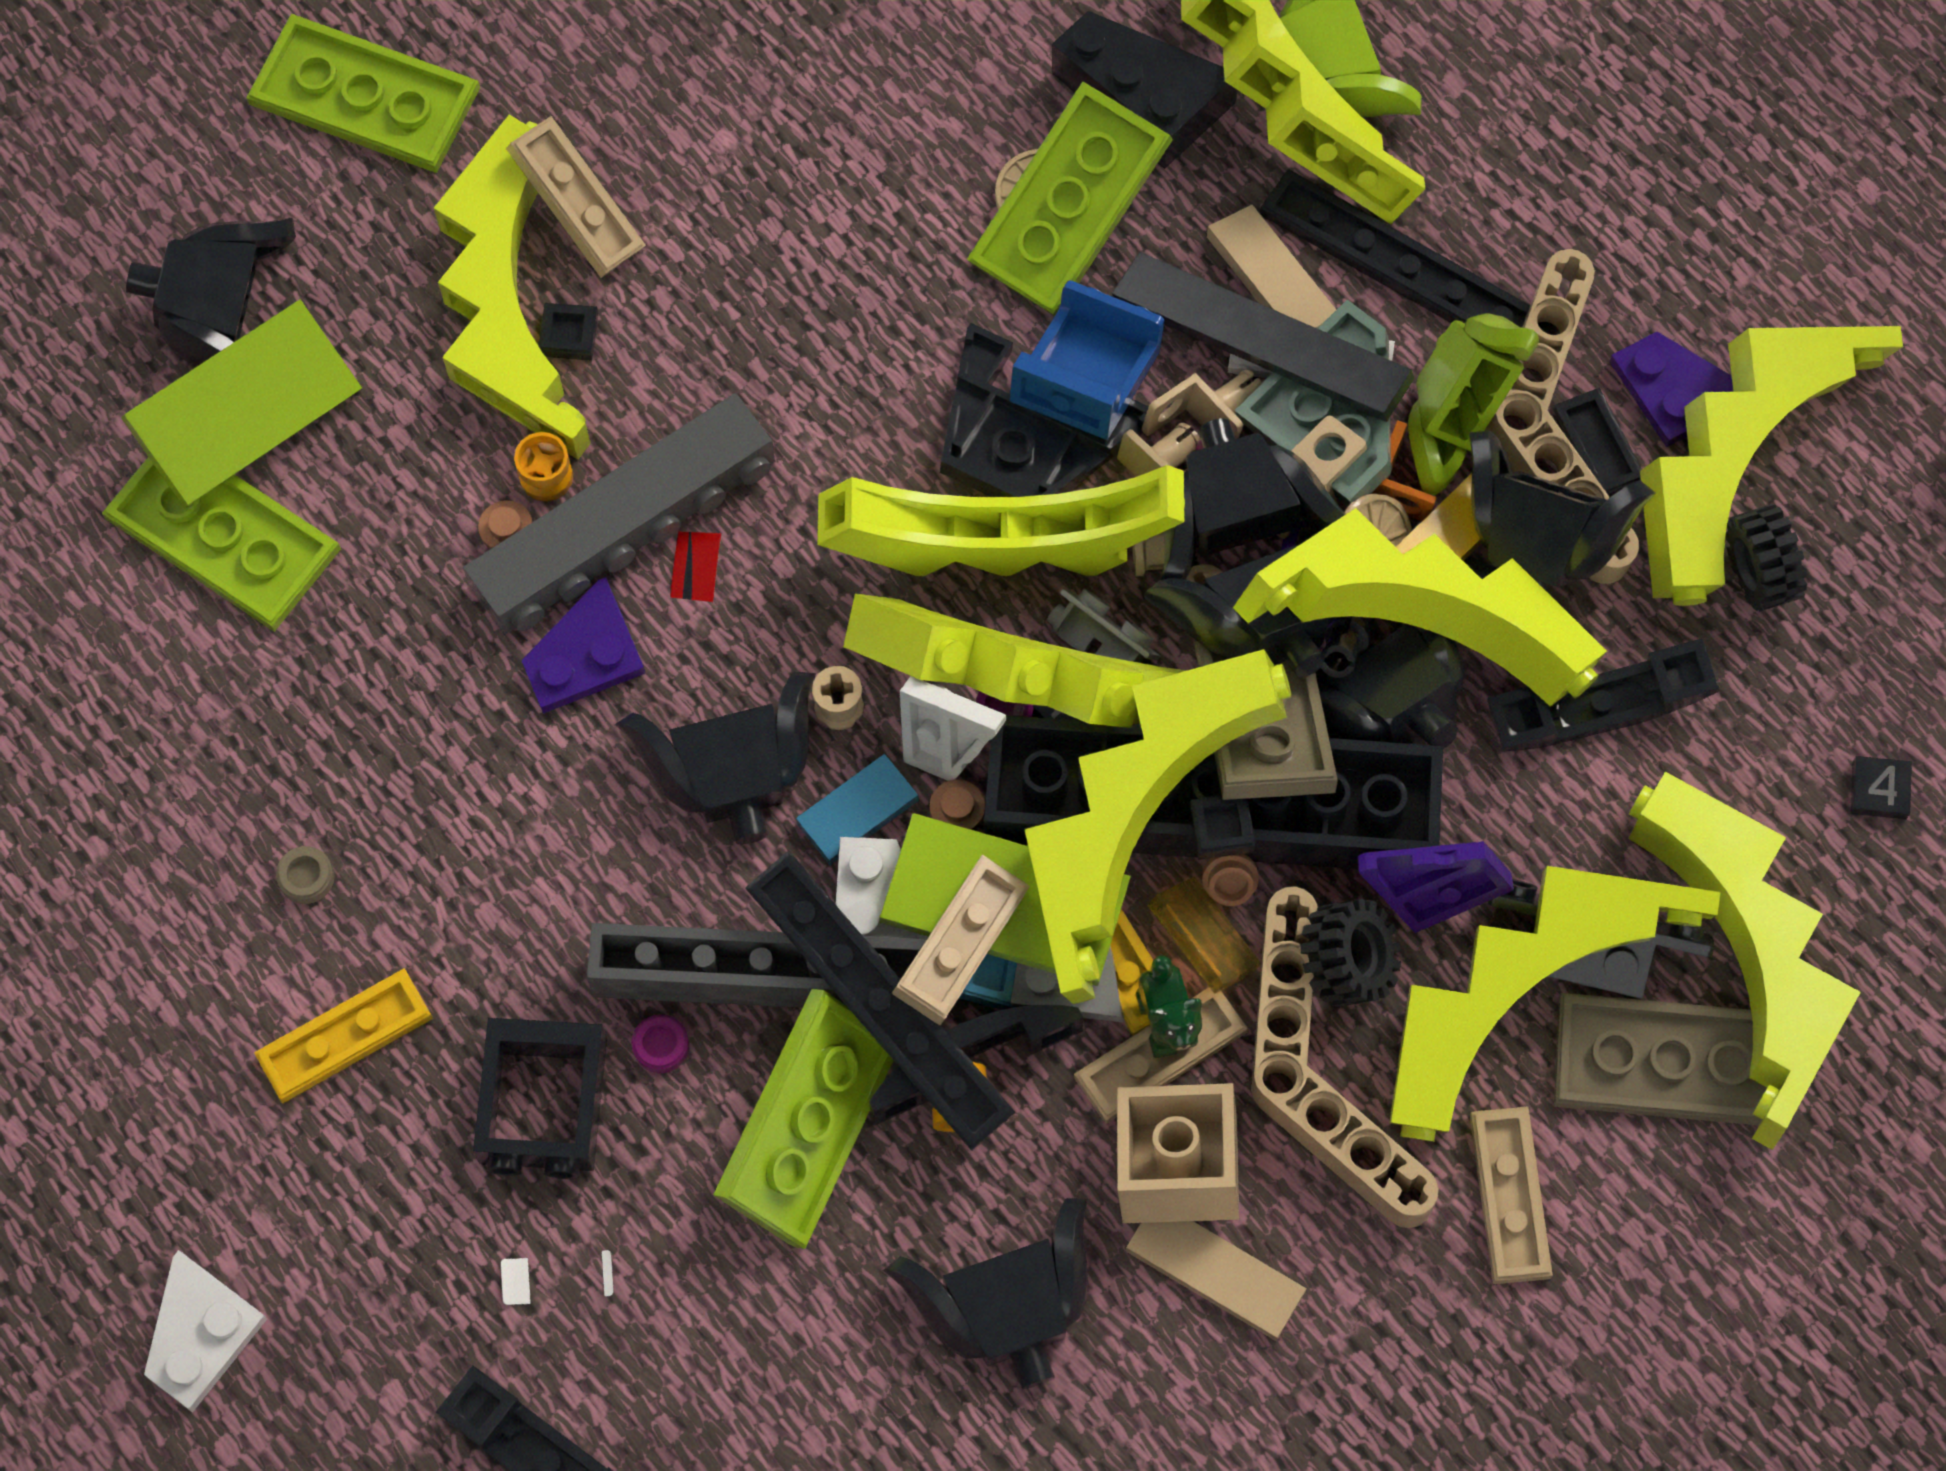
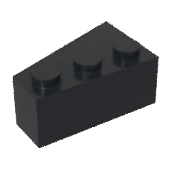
(1146, 76)

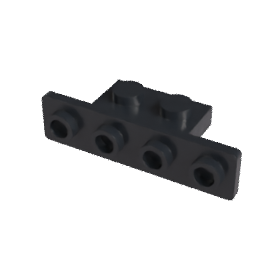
(1619, 968)

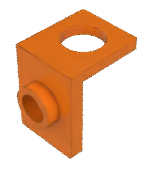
(1393, 489)

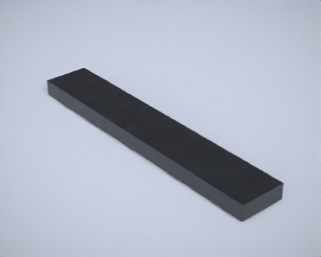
(1388, 254)
(1266, 337)
(866, 988)

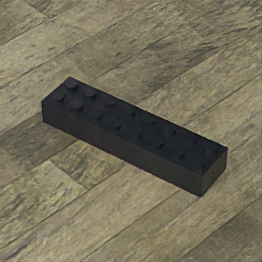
(1381, 801)

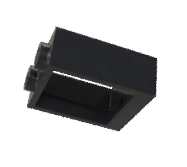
(540, 1040)

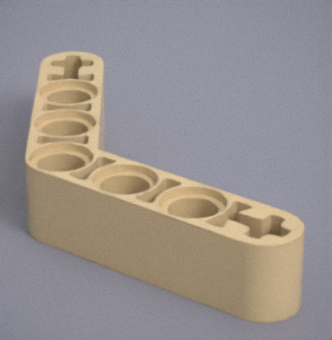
(1531, 399)
(1311, 1092)

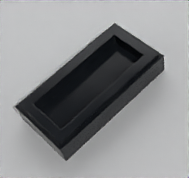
(1598, 439)

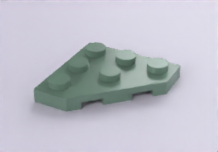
(1289, 411)

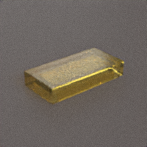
(1204, 934)

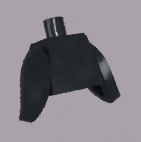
(207, 283)
(1241, 495)
(1543, 524)
(1210, 619)
(1398, 691)
(731, 761)
(1010, 1301)

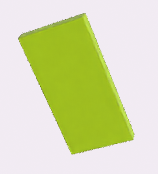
(363, 93)
(1069, 198)
(241, 403)
(227, 541)
(936, 864)
(805, 1121)

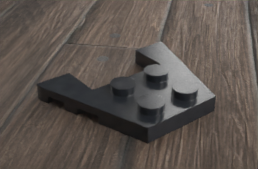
(1012, 448)

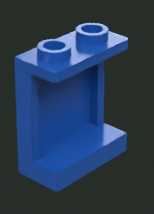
(1088, 360)

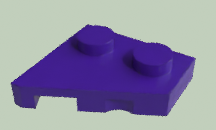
(1665, 380)
(583, 652)
(1435, 881)

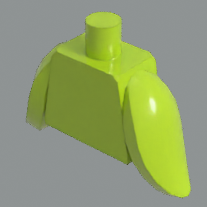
(1341, 51)
(1462, 392)

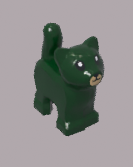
(1165, 1001)

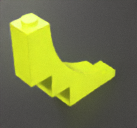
(1302, 109)
(496, 350)
(1694, 493)
(1502, 616)
(1085, 856)
(1574, 919)
(1791, 1002)

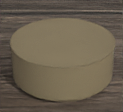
(305, 875)

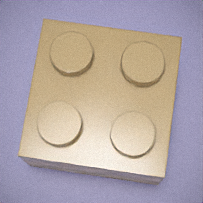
(1177, 1153)

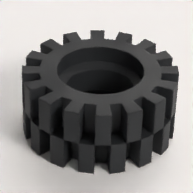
(1766, 557)
(1350, 952)

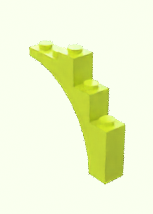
(1001, 535)
(997, 663)

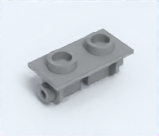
(1087, 620)

